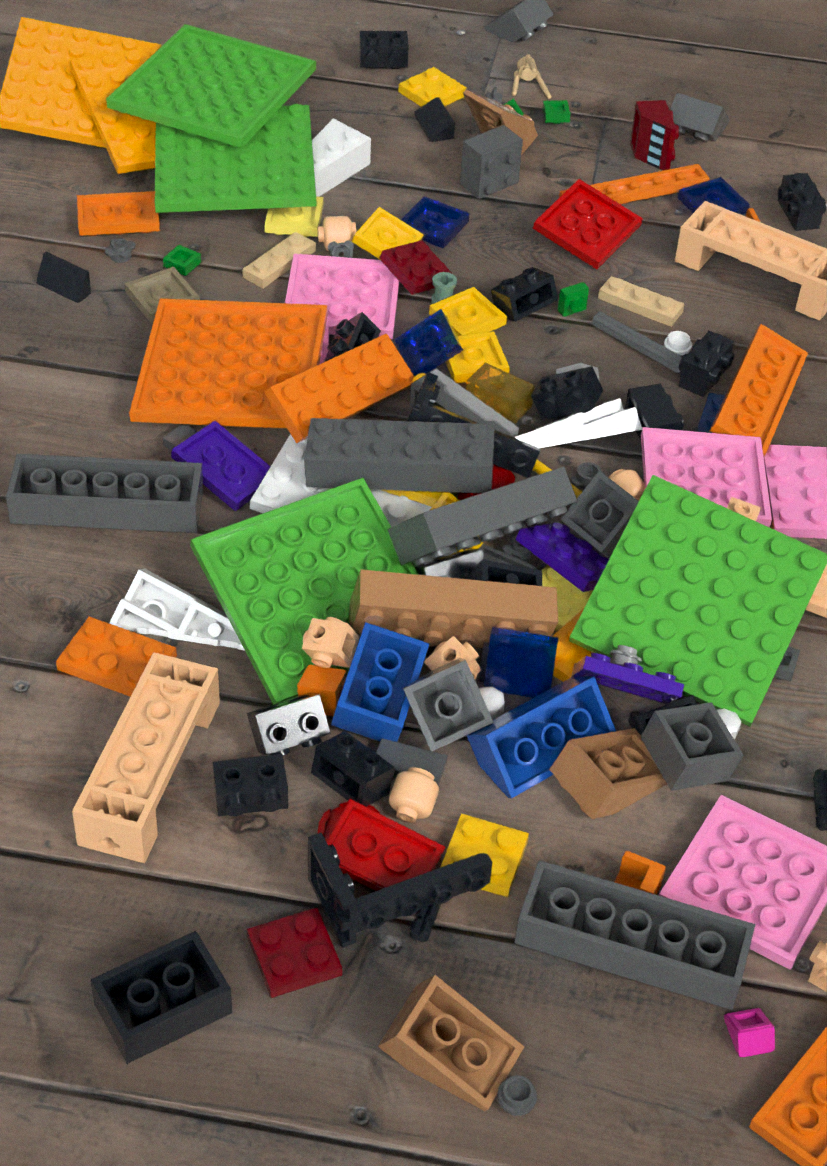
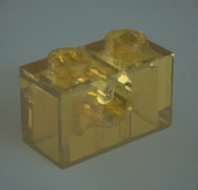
(501, 391)

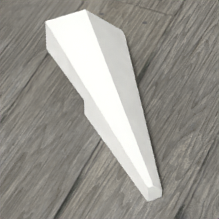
(599, 422)
(168, 611)

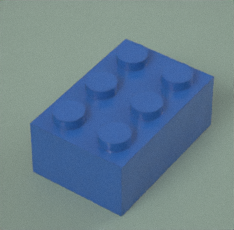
(373, 691)

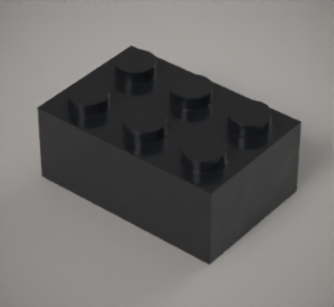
(161, 996)

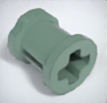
(444, 286)

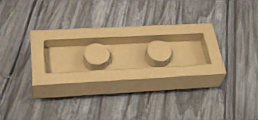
(277, 260)
(641, 301)

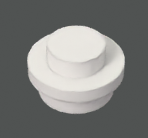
(678, 342)

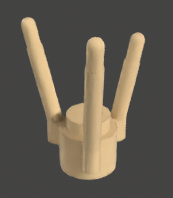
(527, 71)

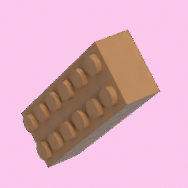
(446, 607)

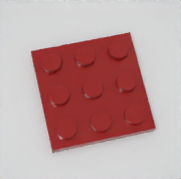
(587, 223)

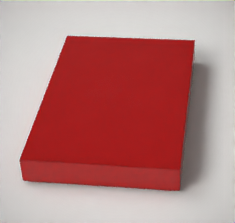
(380, 849)

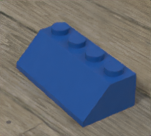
(529, 738)

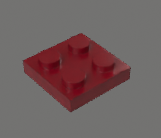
(413, 265)
(294, 952)

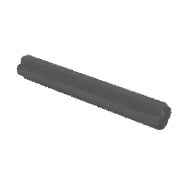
(637, 341)

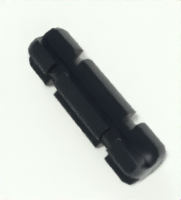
(820, 798)
(422, 924)

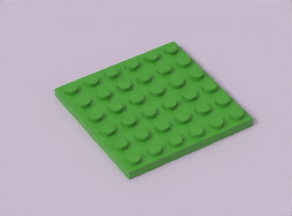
(212, 85)
(211, 175)
(294, 568)
(701, 597)

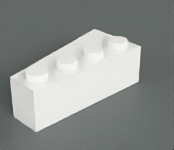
(338, 155)

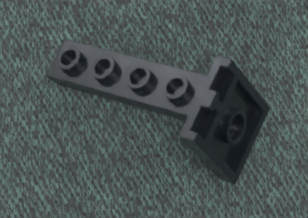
(508, 451)
(401, 899)

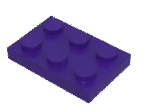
(227, 464)
(564, 553)
(629, 678)

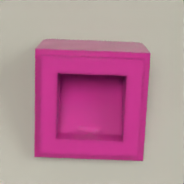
(750, 1032)

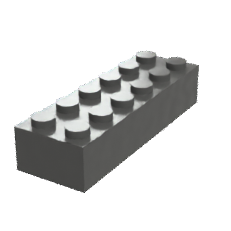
(400, 455)
(105, 493)
(482, 516)
(635, 934)

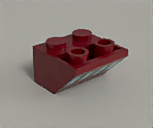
(654, 134)

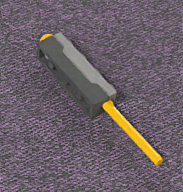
(464, 403)

